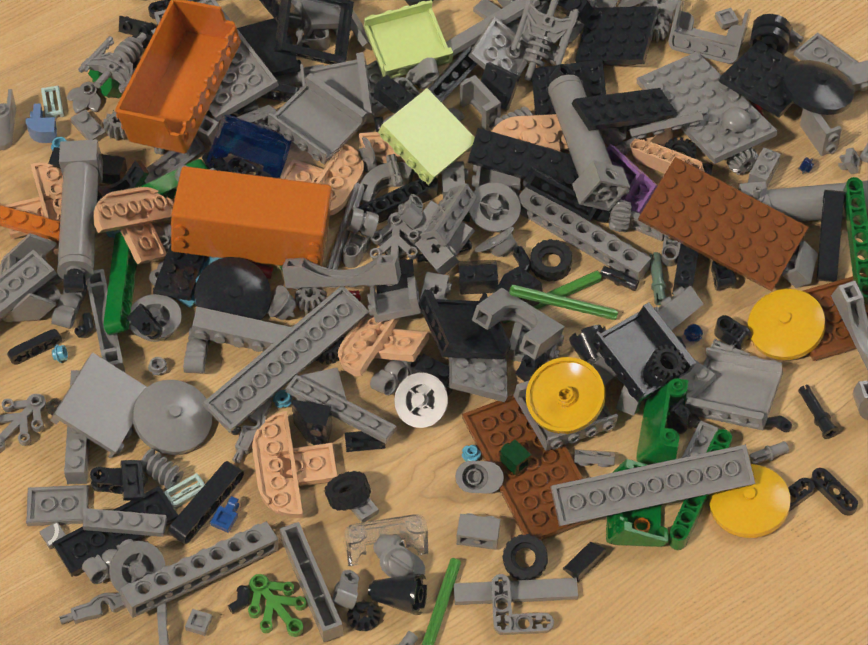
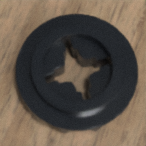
(364, 623)

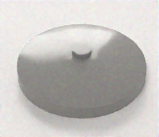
(171, 417)

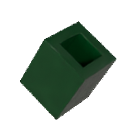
(515, 457)

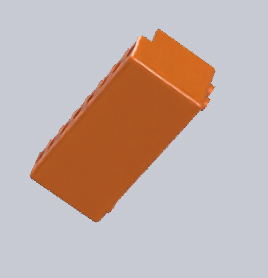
(178, 76)
(249, 217)

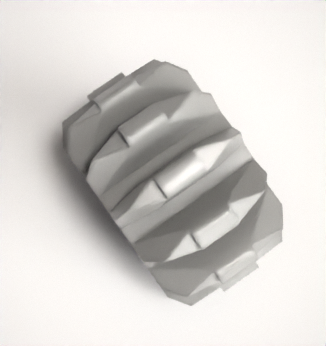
(661, 29)
(112, 126)
(742, 161)
(620, 216)
(309, 298)

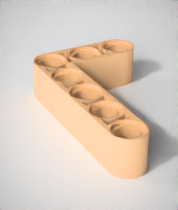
(651, 153)

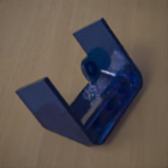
(250, 143)

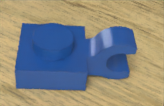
(226, 517)

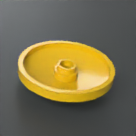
(786, 324)
(565, 395)
(754, 508)

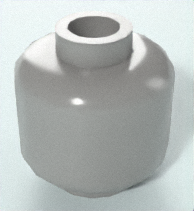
(385, 541)

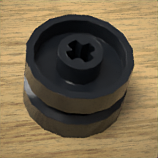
(772, 31)

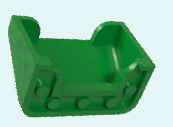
(655, 441)
(620, 526)

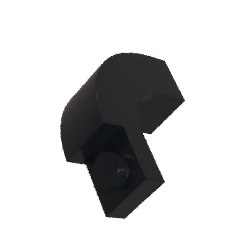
(133, 179)

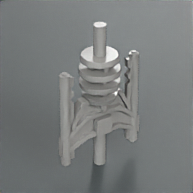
(545, 30)
(117, 64)

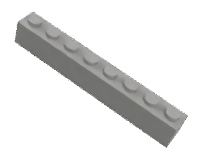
(672, 311)

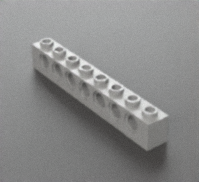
(584, 235)
(196, 577)

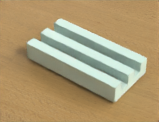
(53, 113)
(186, 494)

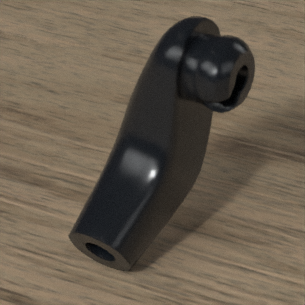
(522, 258)

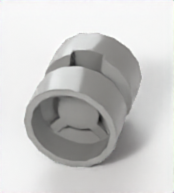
(362, 222)

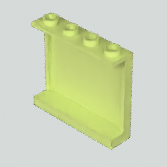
(406, 38)
(426, 136)

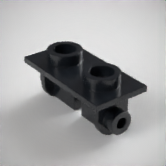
(134, 27)
(678, 417)
(361, 441)

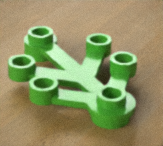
(275, 603)

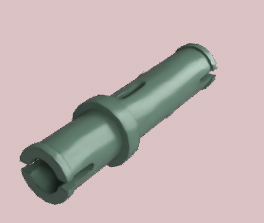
(658, 284)

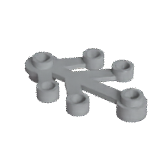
(395, 240)
(20, 419)

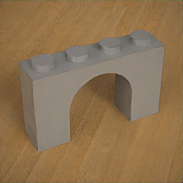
(502, 306)

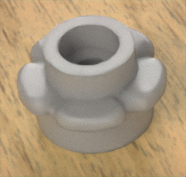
(155, 362)

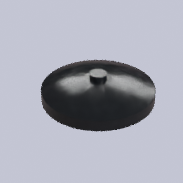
(818, 87)
(233, 288)

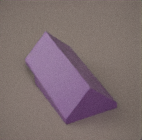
(640, 184)

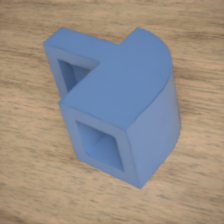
(39, 128)

